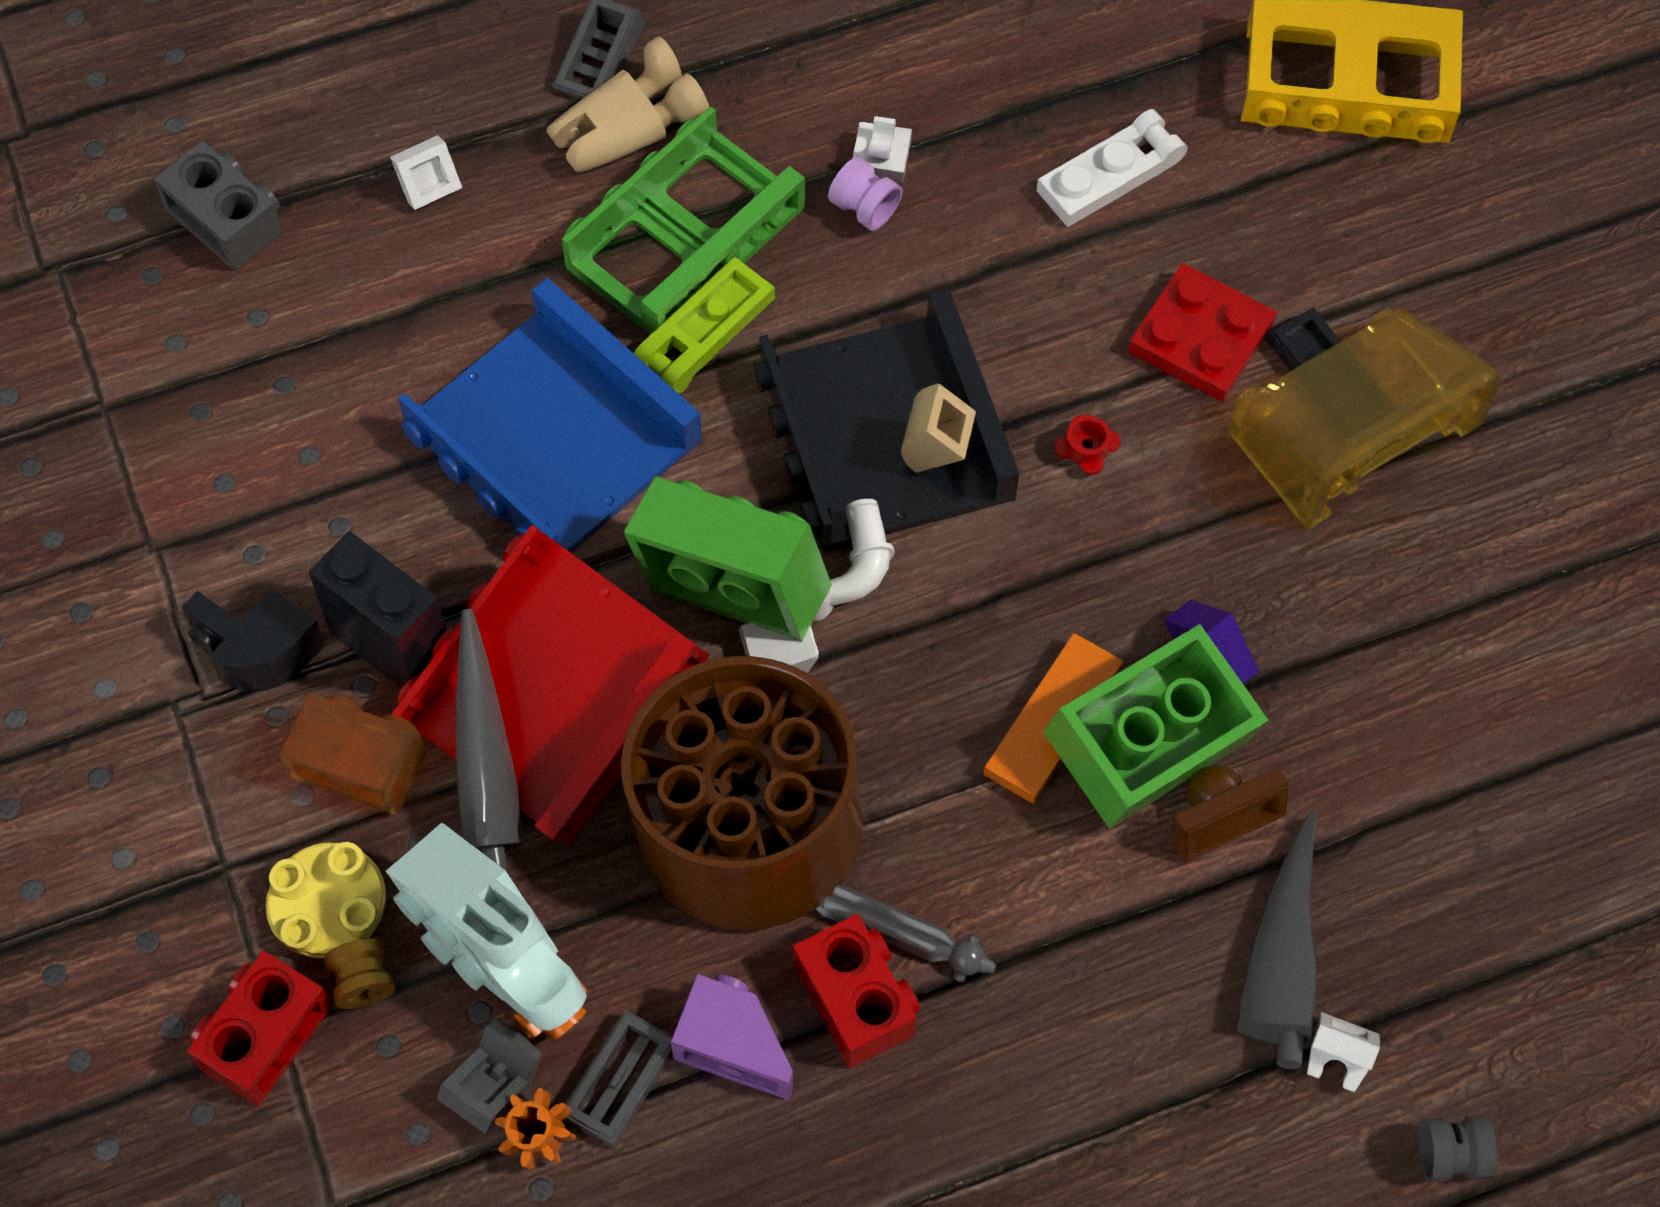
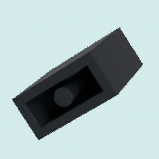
(377, 609)

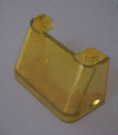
(1360, 408)

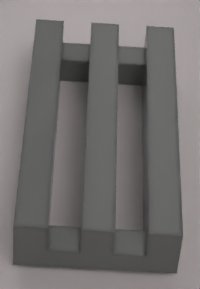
(592, 1123)

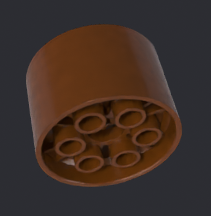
(708, 721)

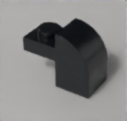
(262, 649)

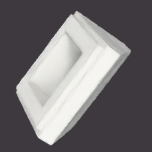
(772, 645)

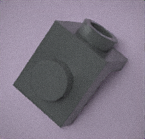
(487, 1079)

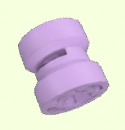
(864, 193)

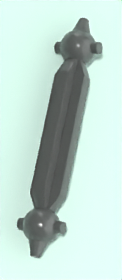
(909, 932)

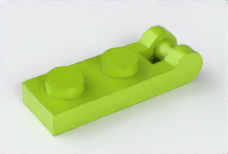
(706, 323)

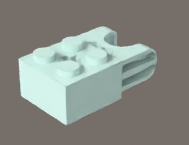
(484, 927)

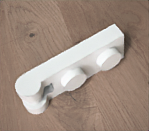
(1111, 169)

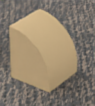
(936, 429)

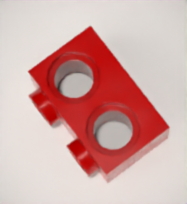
(842, 994)
(273, 1034)

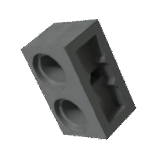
(213, 210)

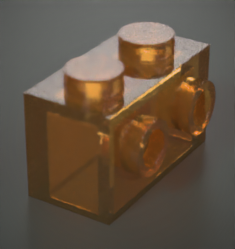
(354, 752)

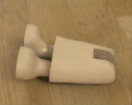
(620, 114)

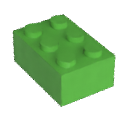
(729, 557)
(1154, 725)

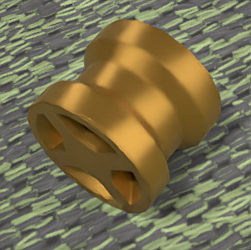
(359, 973)

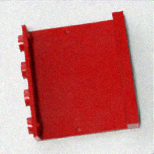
(568, 674)

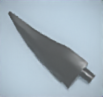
(483, 756)
(1282, 969)

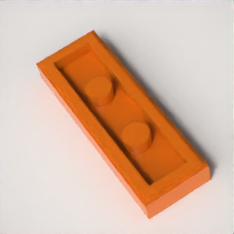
(1025, 756)

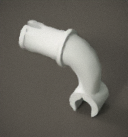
(868, 559)

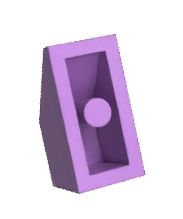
(731, 1036)

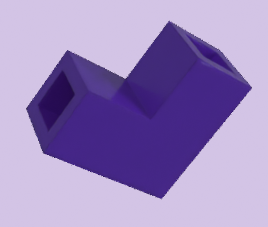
(1222, 631)

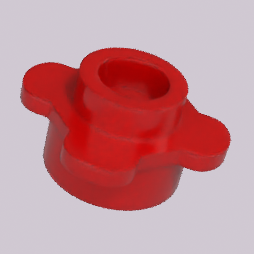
(1092, 430)

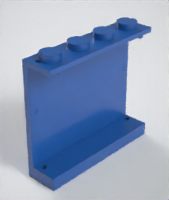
(555, 424)

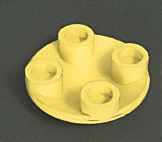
(324, 898)

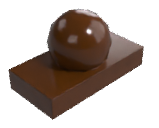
(1226, 808)

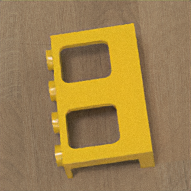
(1357, 33)

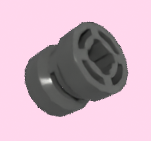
(1457, 1148)

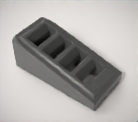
(597, 13)

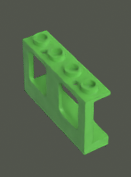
(702, 249)

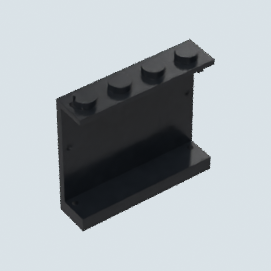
(848, 416)

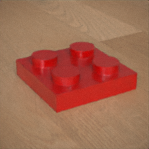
(1202, 332)

